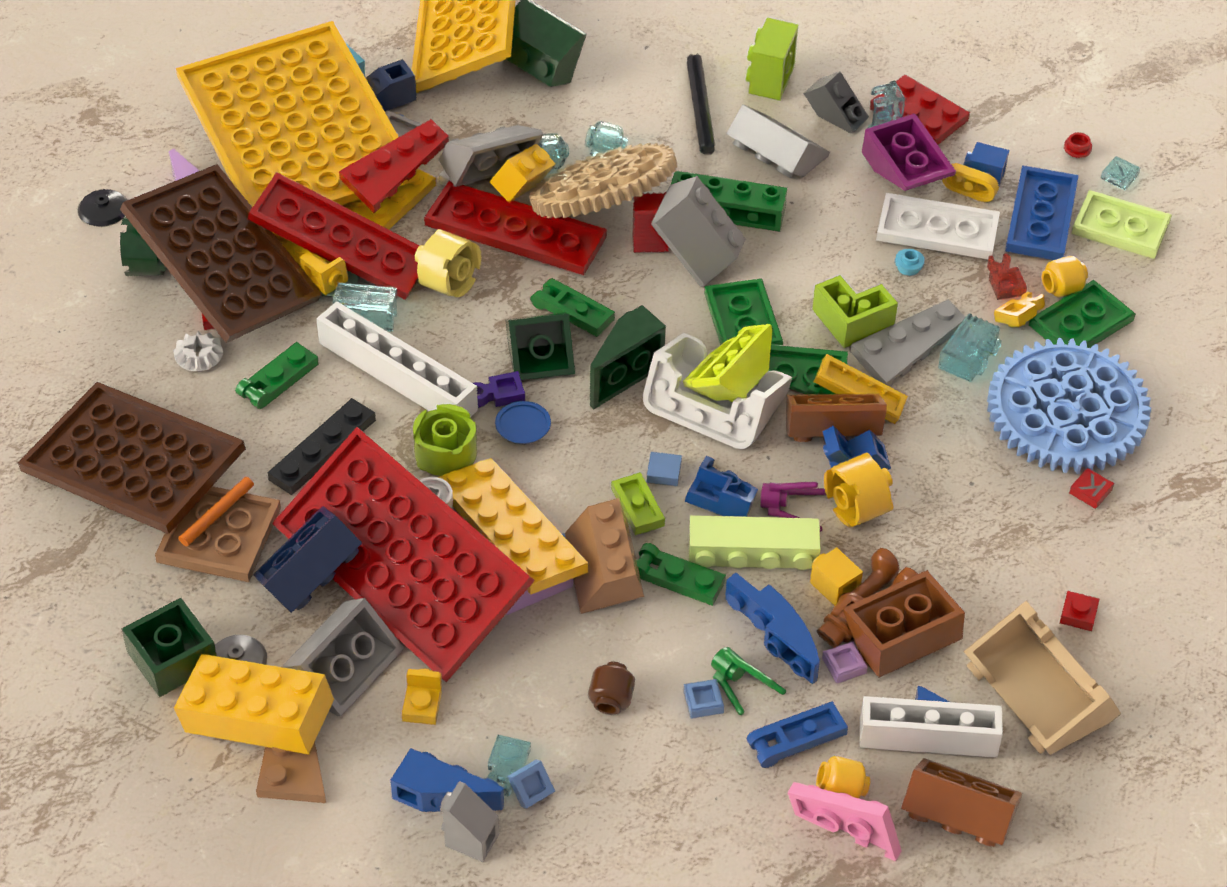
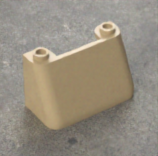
(1040, 681)

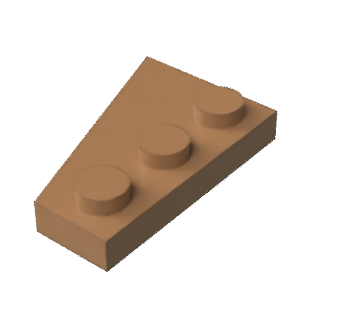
(290, 776)

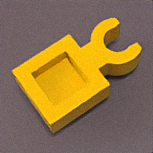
(1018, 312)

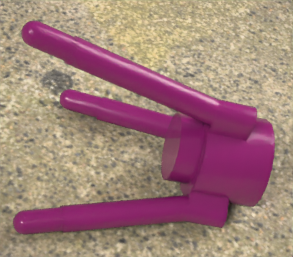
(776, 496)

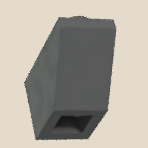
(836, 102)

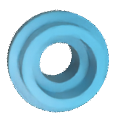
(909, 261)

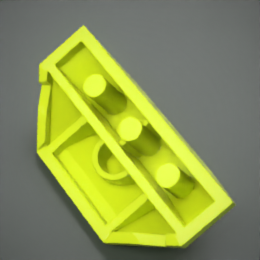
(734, 365)

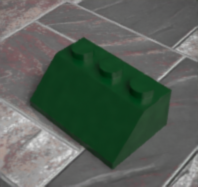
(545, 44)

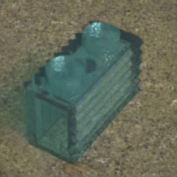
(970, 347)

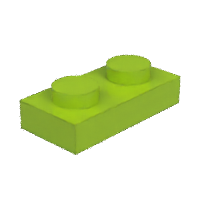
(638, 503)

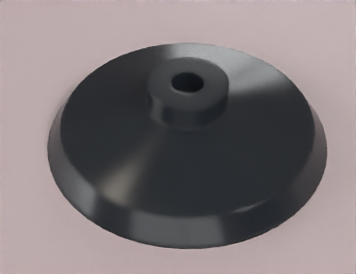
(101, 208)

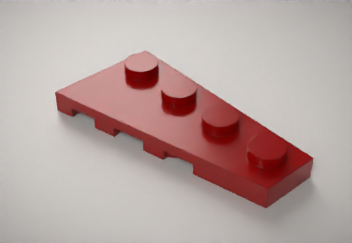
(386, 168)

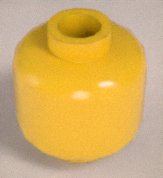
(1064, 276)
(843, 776)

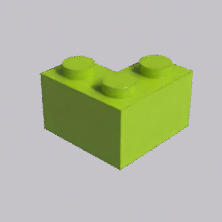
(851, 314)

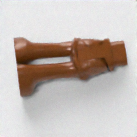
(884, 570)

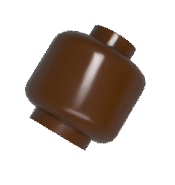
(611, 688)

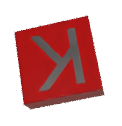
(1091, 488)

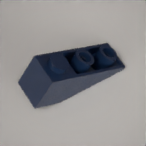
(393, 85)

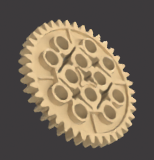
(603, 180)

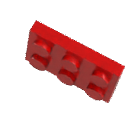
(935, 112)

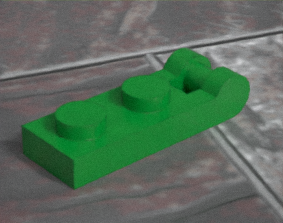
(582, 310)
(277, 375)
(679, 575)

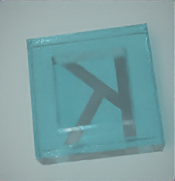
(1120, 173)

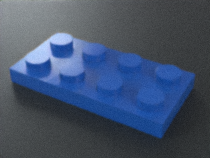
(1042, 213)

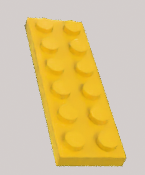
(514, 524)

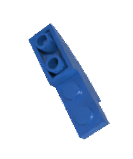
(783, 627)

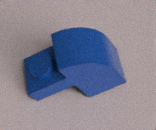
(839, 449)

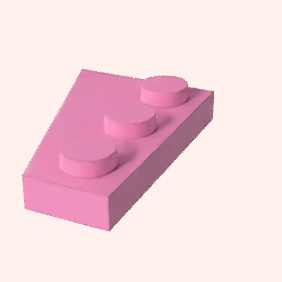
(860, 818)

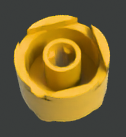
(859, 490)

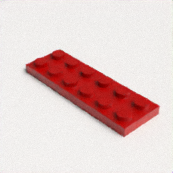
(515, 228)
(337, 232)

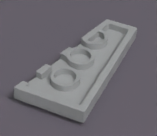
(899, 346)

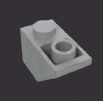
(468, 822)

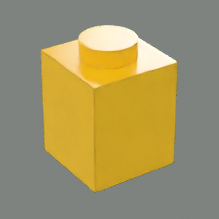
(834, 575)

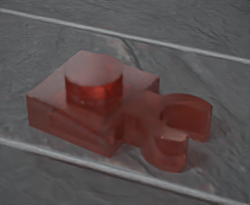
(1004, 280)

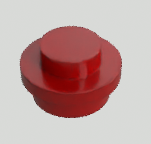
(1078, 145)

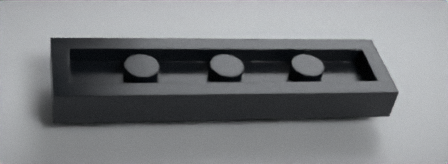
(319, 446)

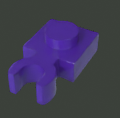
(501, 389)

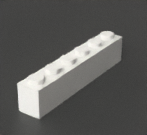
(393, 361)

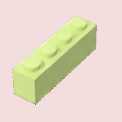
(754, 541)

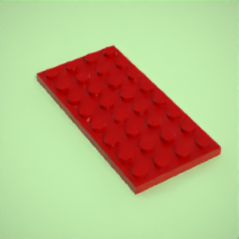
(418, 558)

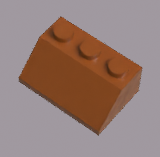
(849, 413)
(904, 623)
(961, 802)

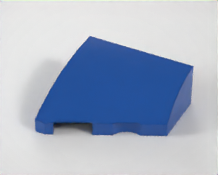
(721, 491)

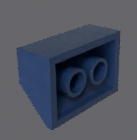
(308, 559)

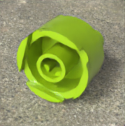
(444, 439)

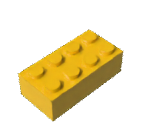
(254, 703)

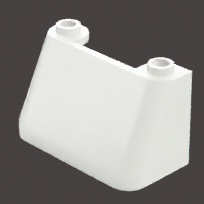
(729, 422)

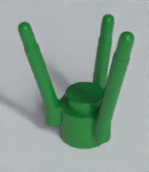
(733, 667)

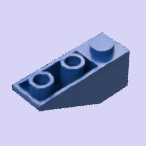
(424, 781)

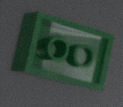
(625, 355)

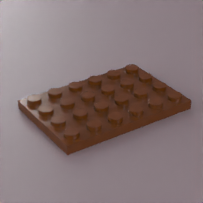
(217, 255)
(132, 457)

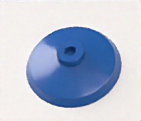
(523, 422)

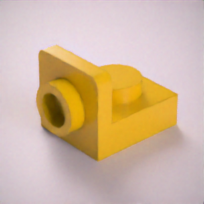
(324, 275)
(422, 696)

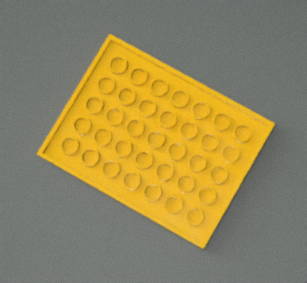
(288, 110)

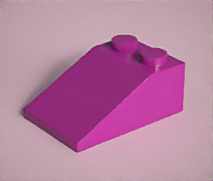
(905, 153)

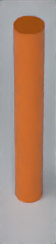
(216, 511)

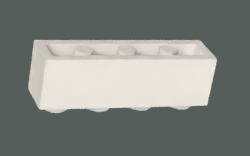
(930, 726)

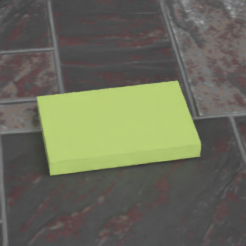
(1121, 224)

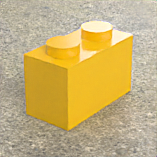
(522, 172)

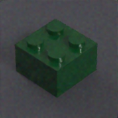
(167, 645)

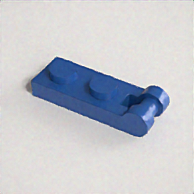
(797, 733)

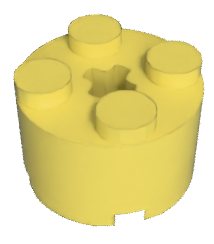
(448, 263)

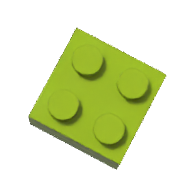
(772, 58)

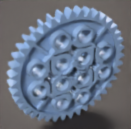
(1068, 405)

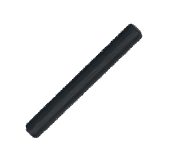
(700, 104)

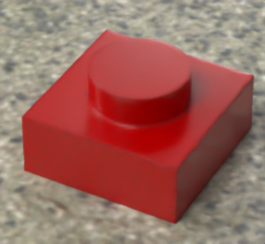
(1079, 610)

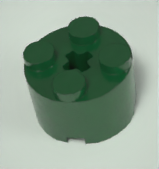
(137, 254)

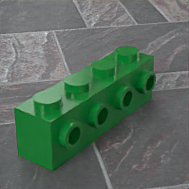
(744, 201)

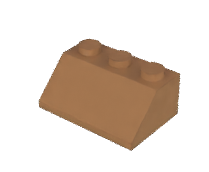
(606, 544)

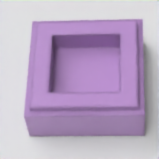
(844, 662)

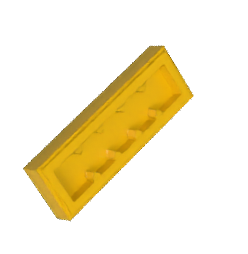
(847, 380)

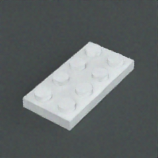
(938, 226)

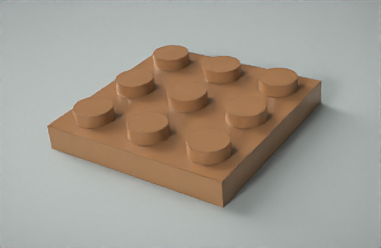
(230, 544)

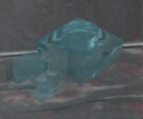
(506, 758)

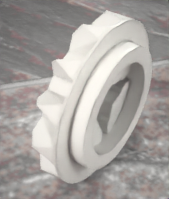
(208, 356)

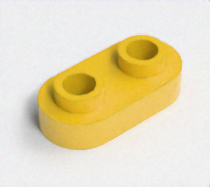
(972, 183)

